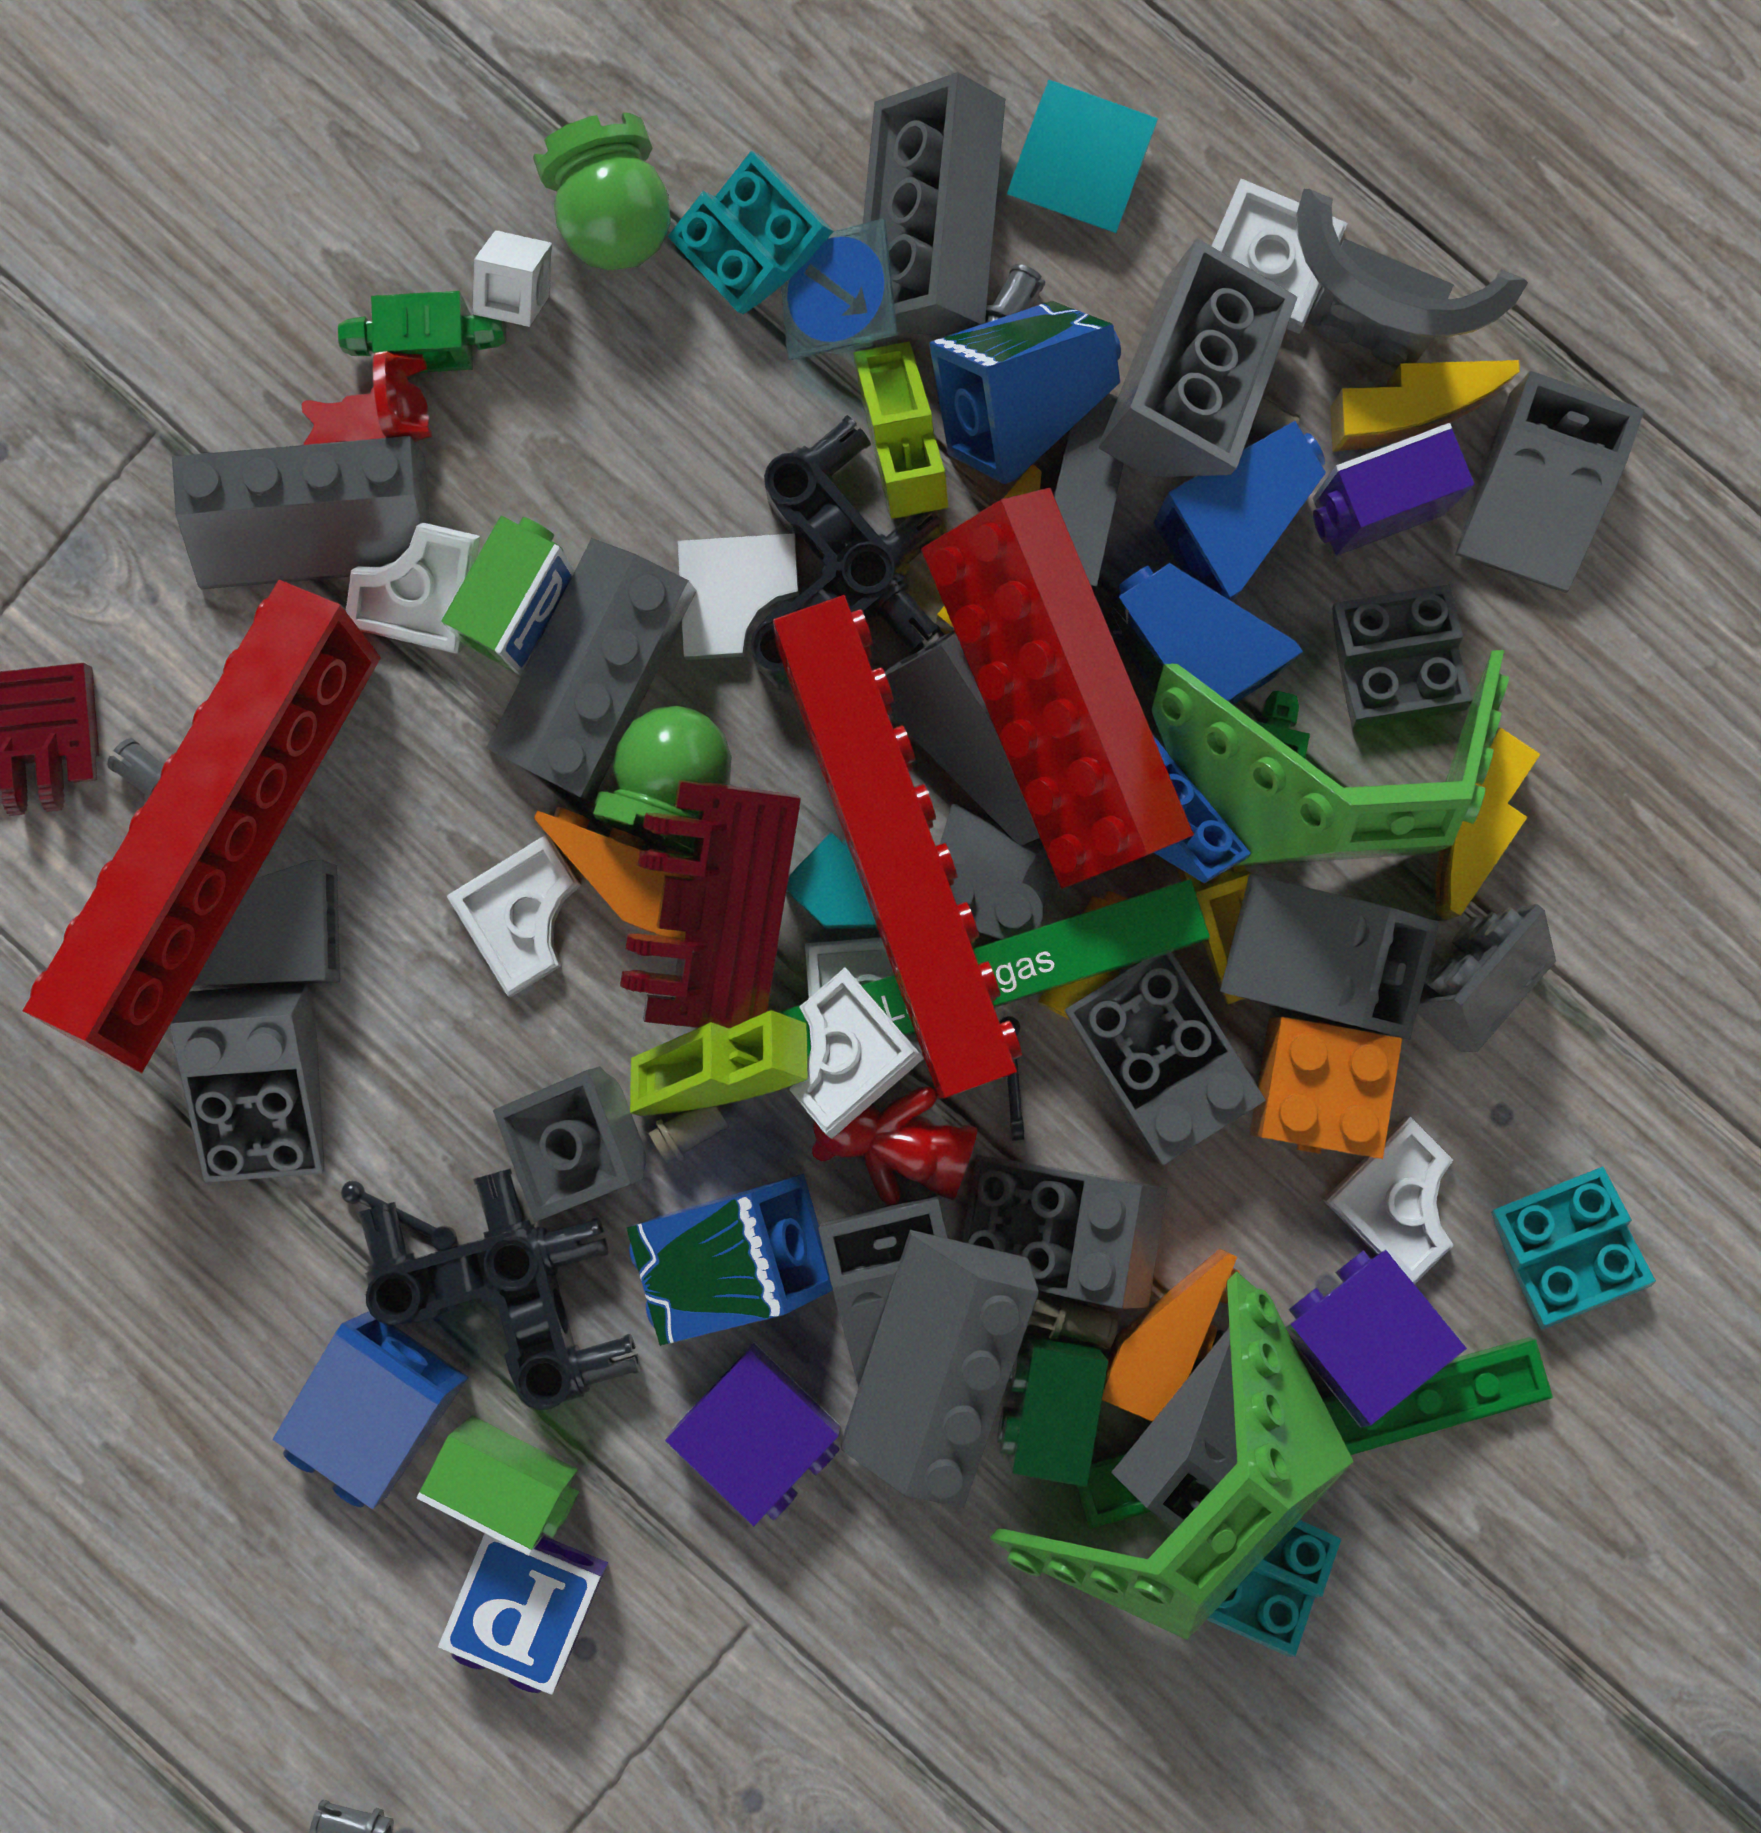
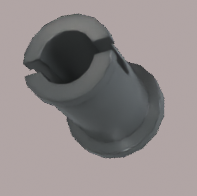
(1017, 293)
(137, 767)
(341, 1819)

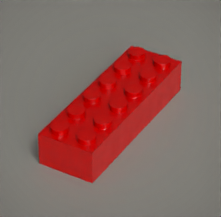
(1056, 687)

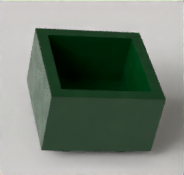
(1053, 1410)

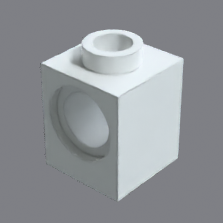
(511, 278)

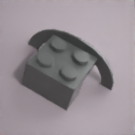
(1384, 300)

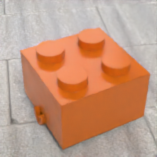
(1326, 1087)

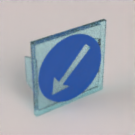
(841, 294)

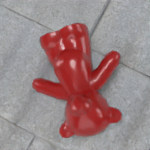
(905, 1143)

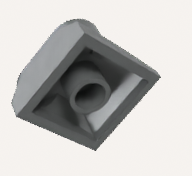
(996, 875)
(572, 1142)

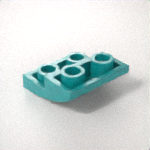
(1082, 156)
(750, 234)
(1572, 1248)
(1280, 1591)

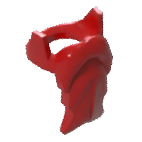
(389, 410)

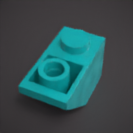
(831, 888)

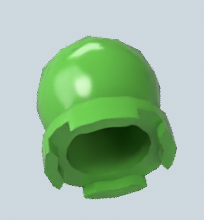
(607, 195)
(651, 760)

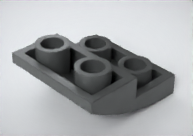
(1401, 656)

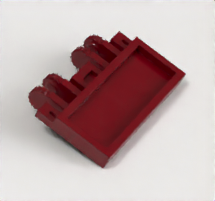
(45, 720)
(724, 910)

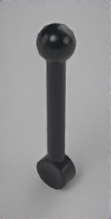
(1016, 1118)
(441, 1237)

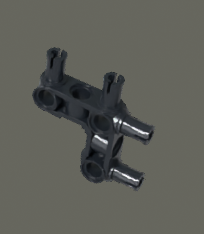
(843, 543)
(527, 1304)

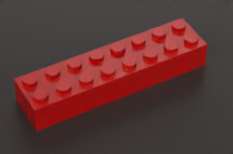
(205, 828)
(892, 846)

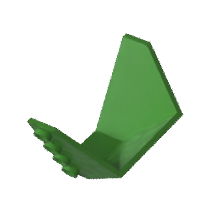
(1295, 811)
(1283, 1467)

